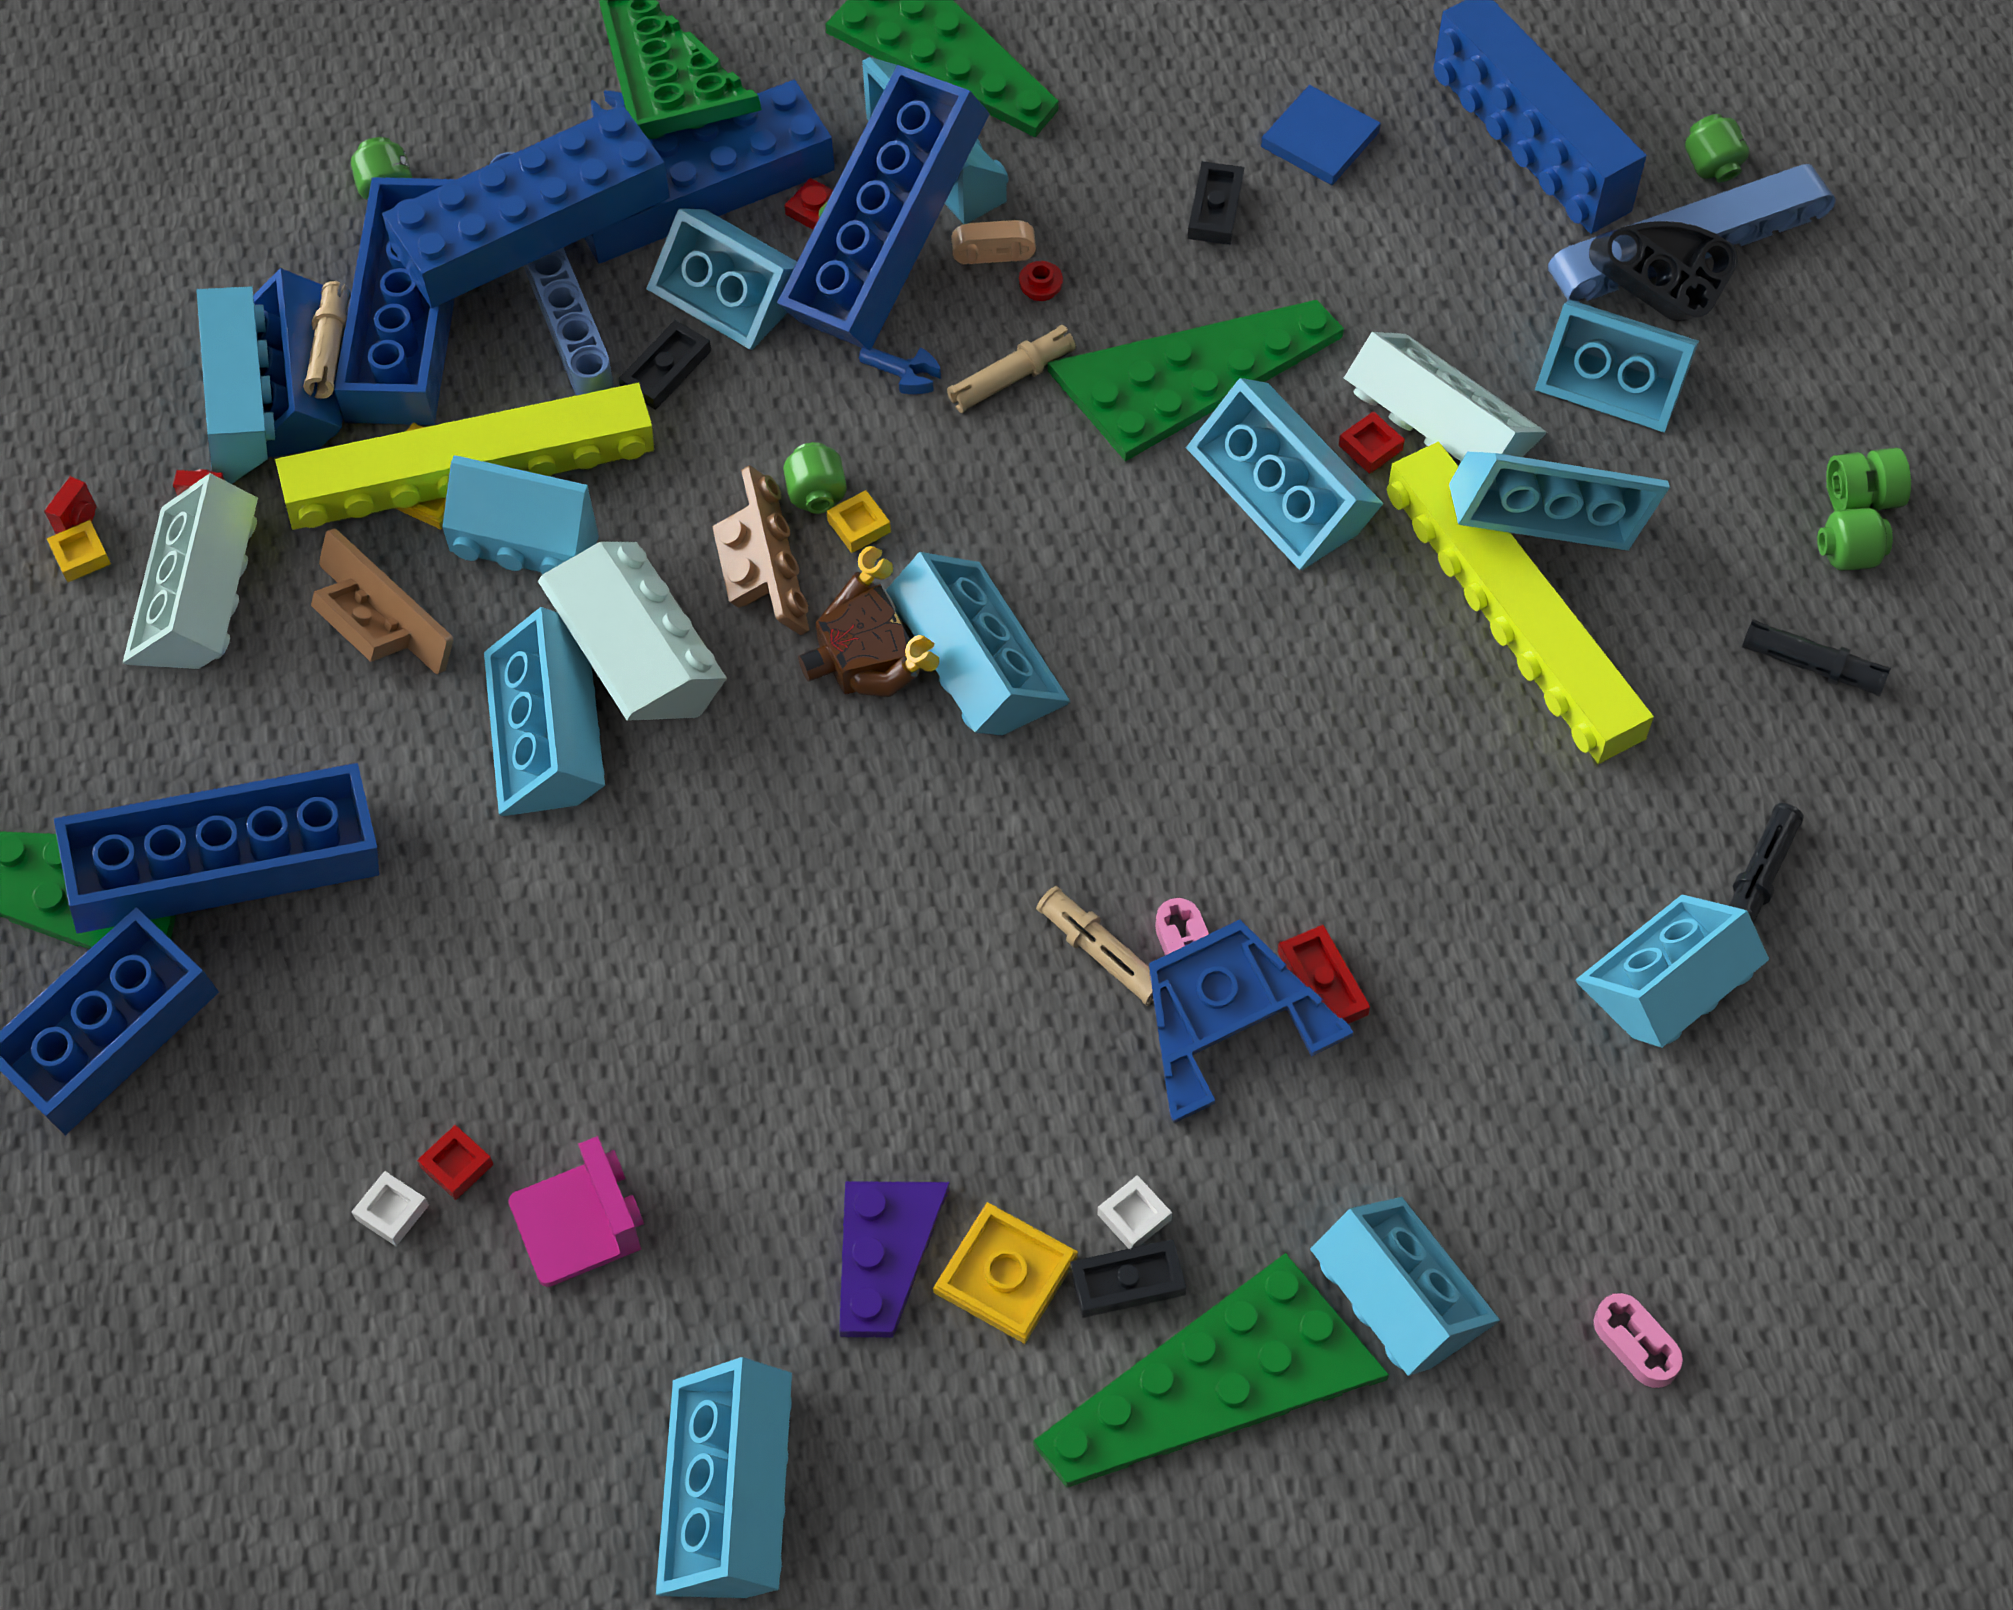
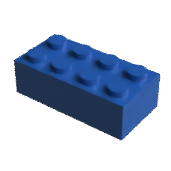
(102, 1020)

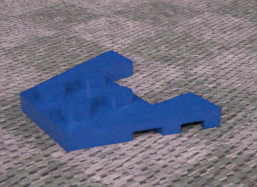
(1218, 991)

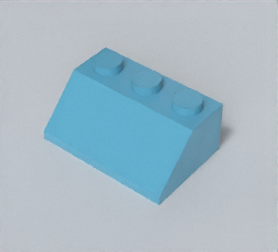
(722, 276)
(1616, 365)
(516, 516)
(1675, 968)
(1402, 1284)

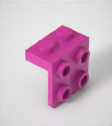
(577, 1217)

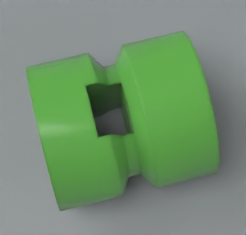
(1877, 480)

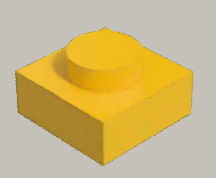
(858, 521)
(78, 551)

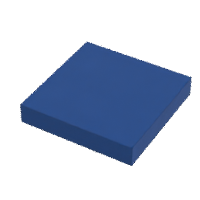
(1320, 134)

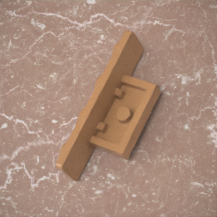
(758, 554)
(375, 610)

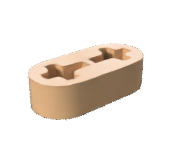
(993, 242)

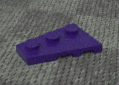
(882, 1249)

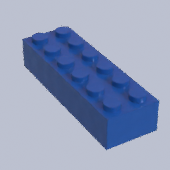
(1538, 113)
(728, 166)
(527, 205)
(884, 207)
(391, 335)
(217, 847)

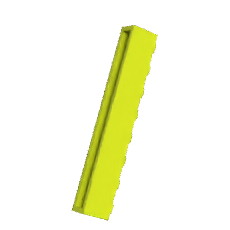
(417, 462)
(1522, 611)

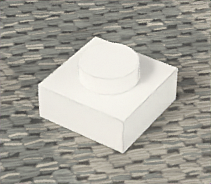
(390, 1208)
(1134, 1213)

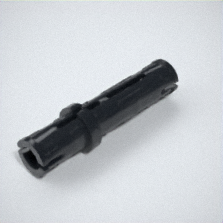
(1815, 657)
(1783, 828)

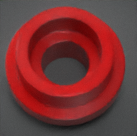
(1040, 288)

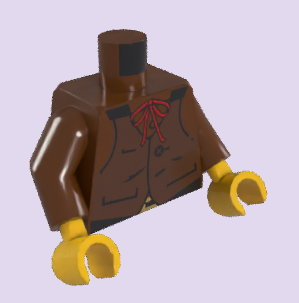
(865, 639)

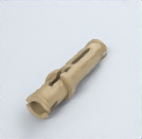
(329, 329)
(1027, 360)
(1060, 908)

